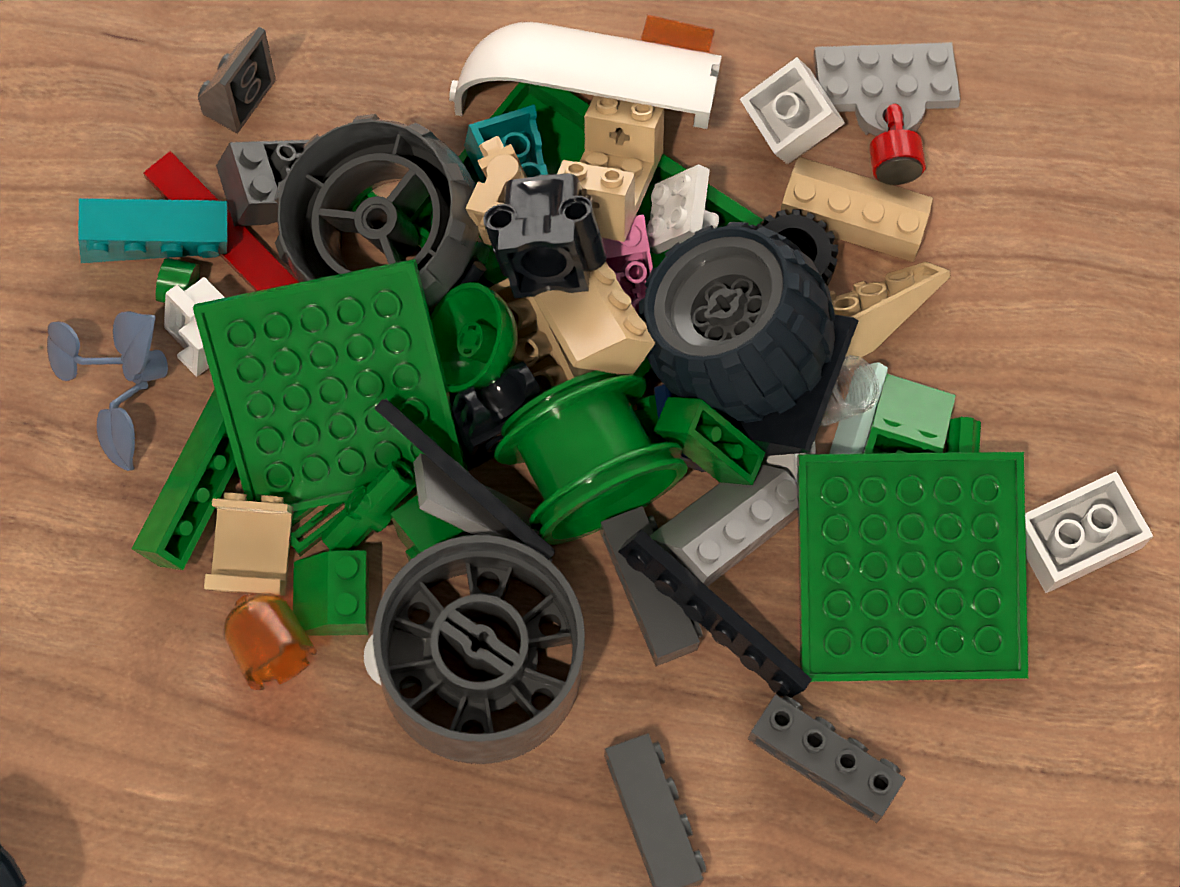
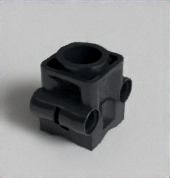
(545, 235)

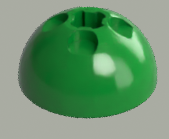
(474, 336)

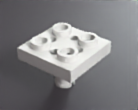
(679, 209)

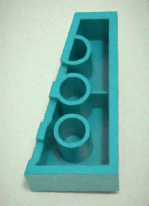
(513, 128)
(150, 229)

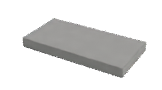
(448, 501)

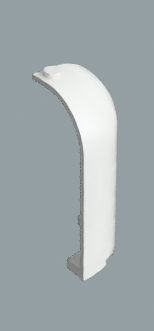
(593, 66)

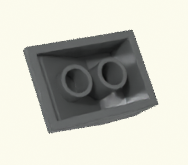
(239, 83)

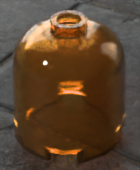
(266, 639)

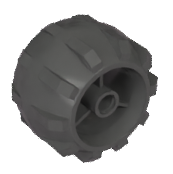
(350, 163)

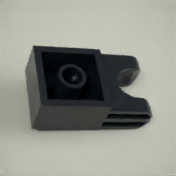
(484, 412)

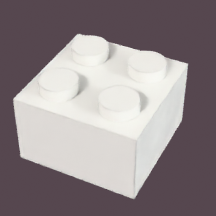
(792, 111)

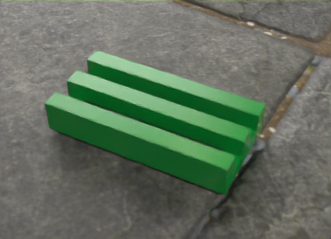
(310, 541)

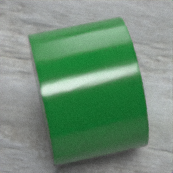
(174, 273)

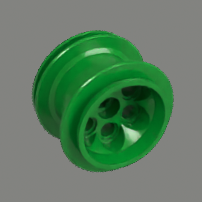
(588, 454)

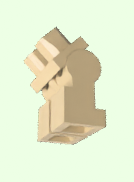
(499, 167)

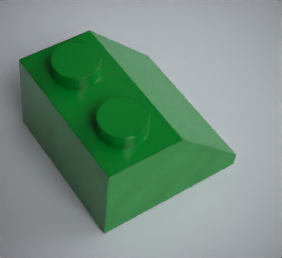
(332, 593)

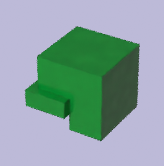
(420, 529)

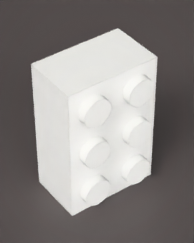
(1083, 532)

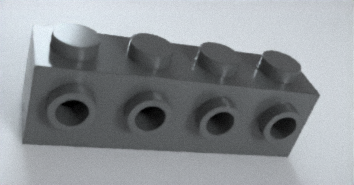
(827, 758)

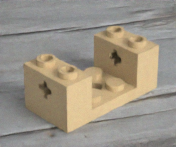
(618, 160)

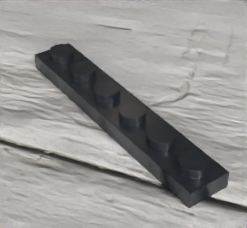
(714, 615)

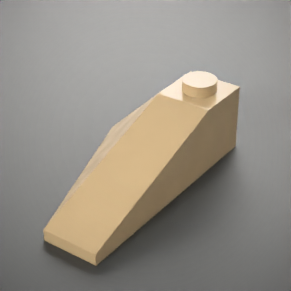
(887, 304)

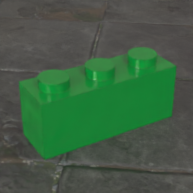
(710, 440)

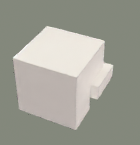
(182, 325)

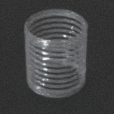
(849, 410)

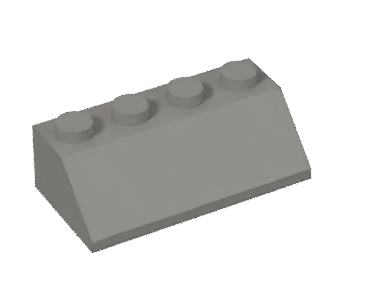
(730, 523)

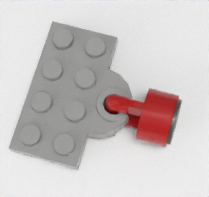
(889, 96)

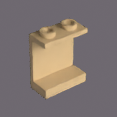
(250, 545)

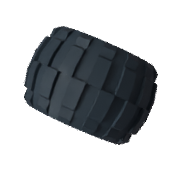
(738, 321)

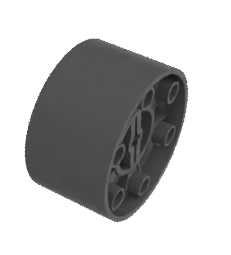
(510, 674)

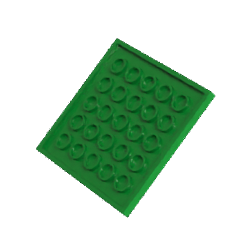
(307, 369)
(912, 566)

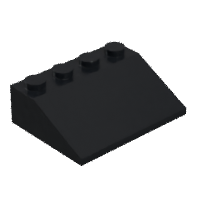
(797, 427)

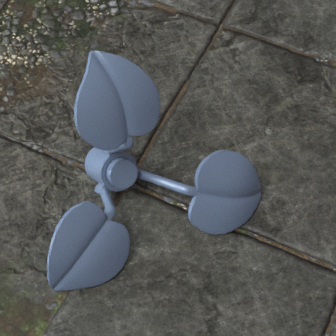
(133, 340)

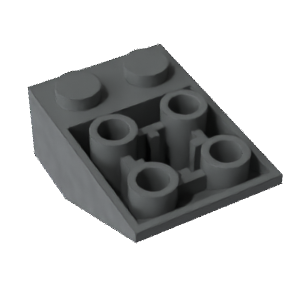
(252, 176)

